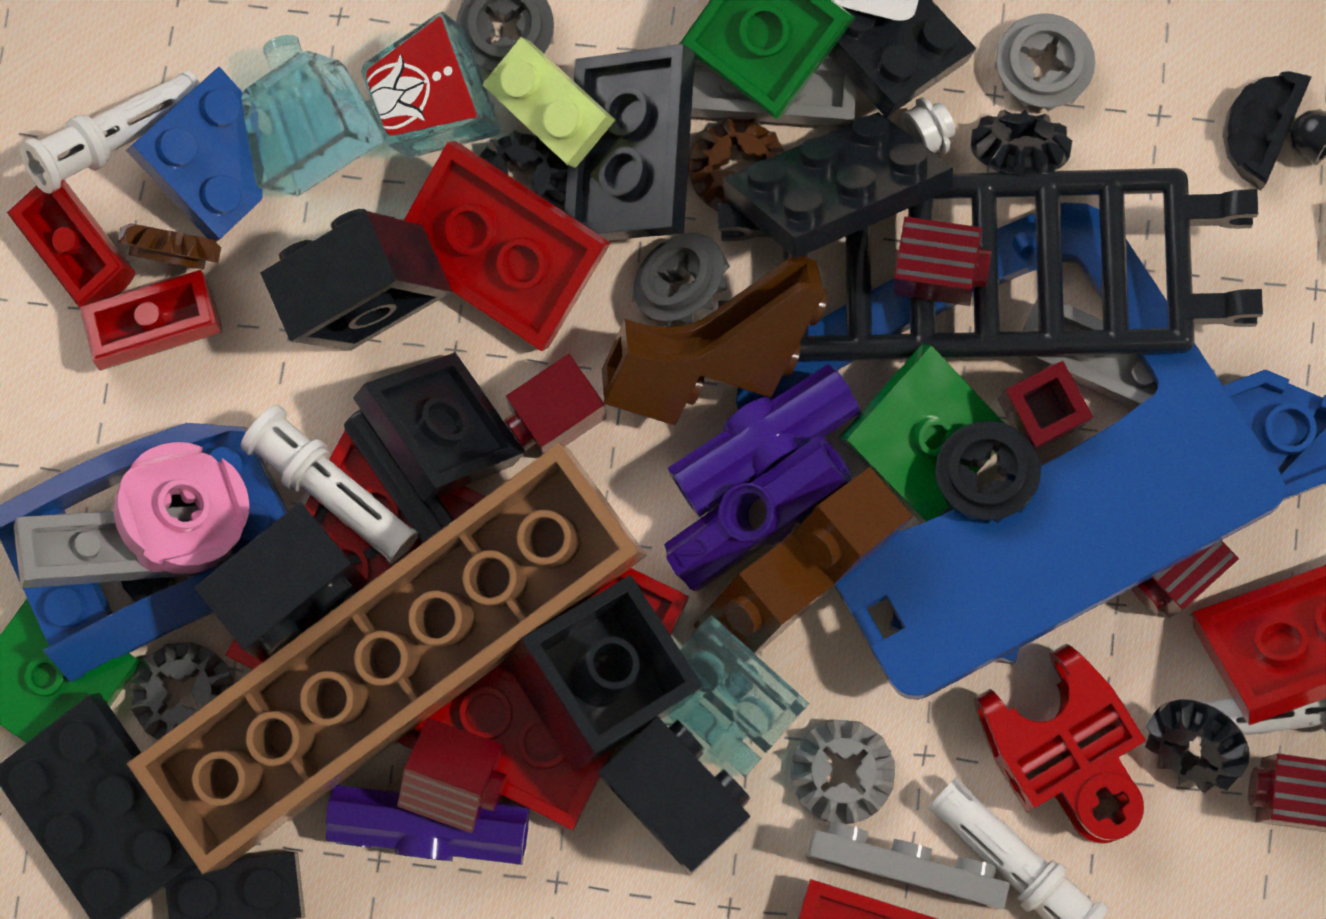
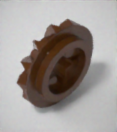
(715, 149)
(169, 246)

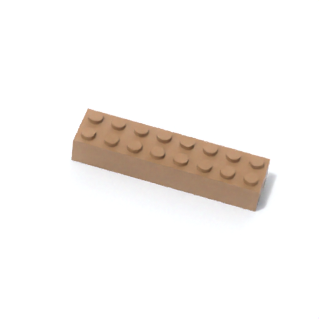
(385, 659)

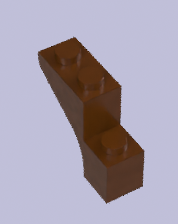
(740, 344)
(809, 561)

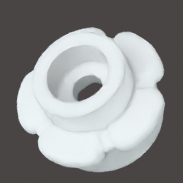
(929, 125)

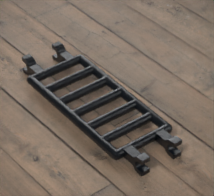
(1234, 308)

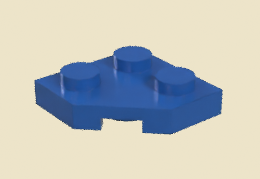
(203, 156)
(1288, 426)

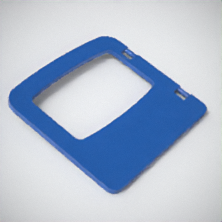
(1103, 514)

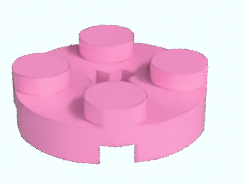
(163, 540)

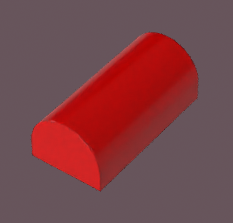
(72, 244)
(150, 320)

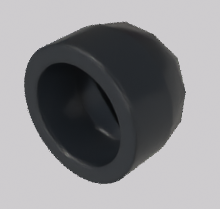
(1309, 135)

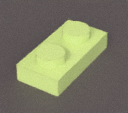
(548, 102)

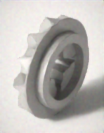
(1031, 38)
(812, 768)

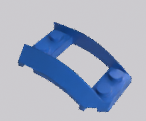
(78, 617)

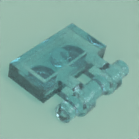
(743, 691)

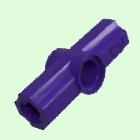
(762, 437)
(725, 533)
(373, 820)

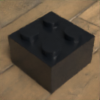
(354, 280)
(280, 584)
(602, 672)
(676, 793)

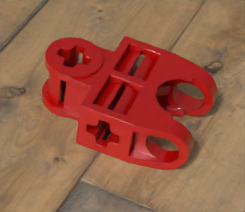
(1085, 708)

